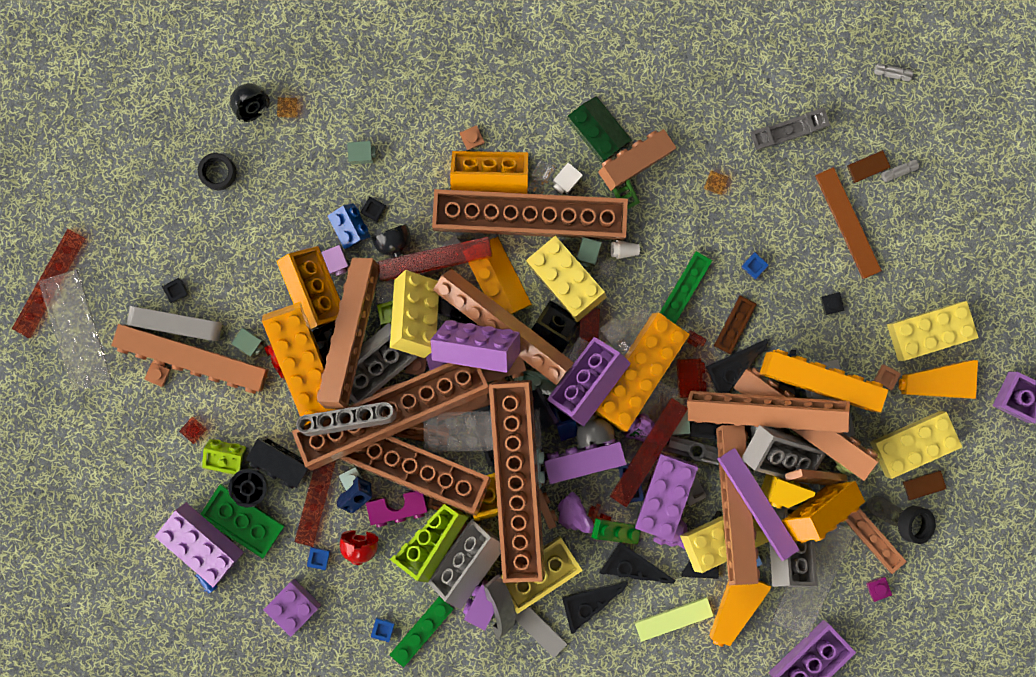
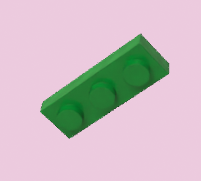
(615, 531)

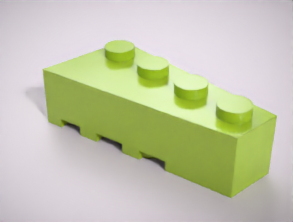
(430, 544)

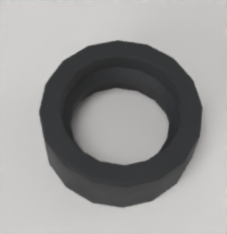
(206, 160)
(927, 526)

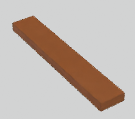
(848, 223)

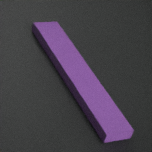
(758, 504)

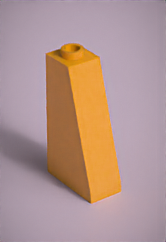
(950, 380)
(735, 610)

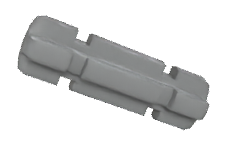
(893, 72)
(900, 170)

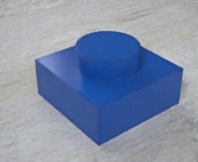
(754, 265)
(318, 558)
(382, 629)

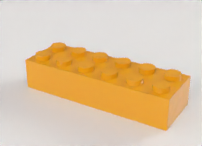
(297, 356)
(649, 360)
(825, 382)

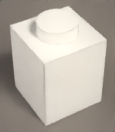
(567, 179)

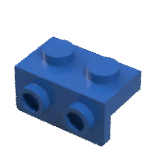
(349, 225)

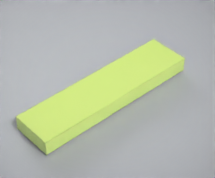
(673, 619)

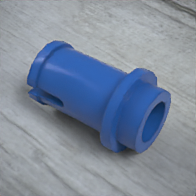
(207, 586)

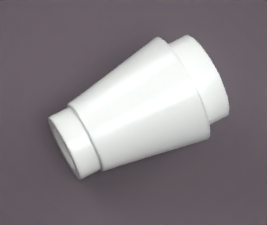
(624, 249)

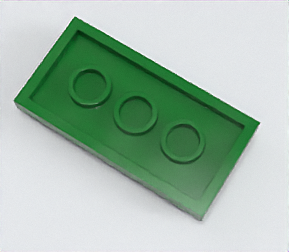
(246, 526)

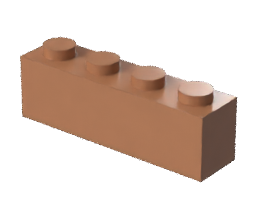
(636, 159)

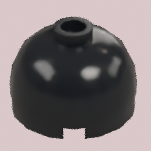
(248, 101)
(392, 241)
(248, 487)

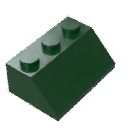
(598, 129)

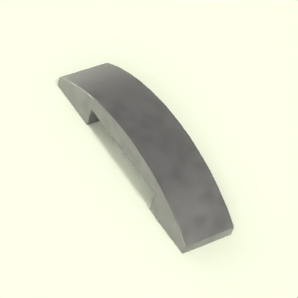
(790, 129)
(503, 606)

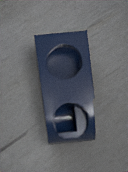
(355, 496)

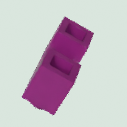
(380, 512)

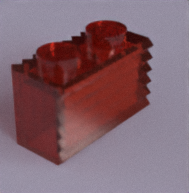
(690, 376)

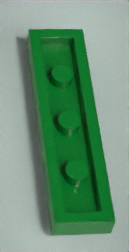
(685, 286)
(421, 631)

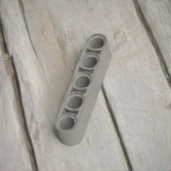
(174, 323)
(337, 419)

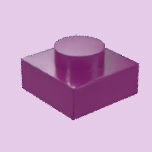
(879, 589)

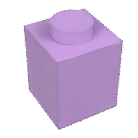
(336, 260)

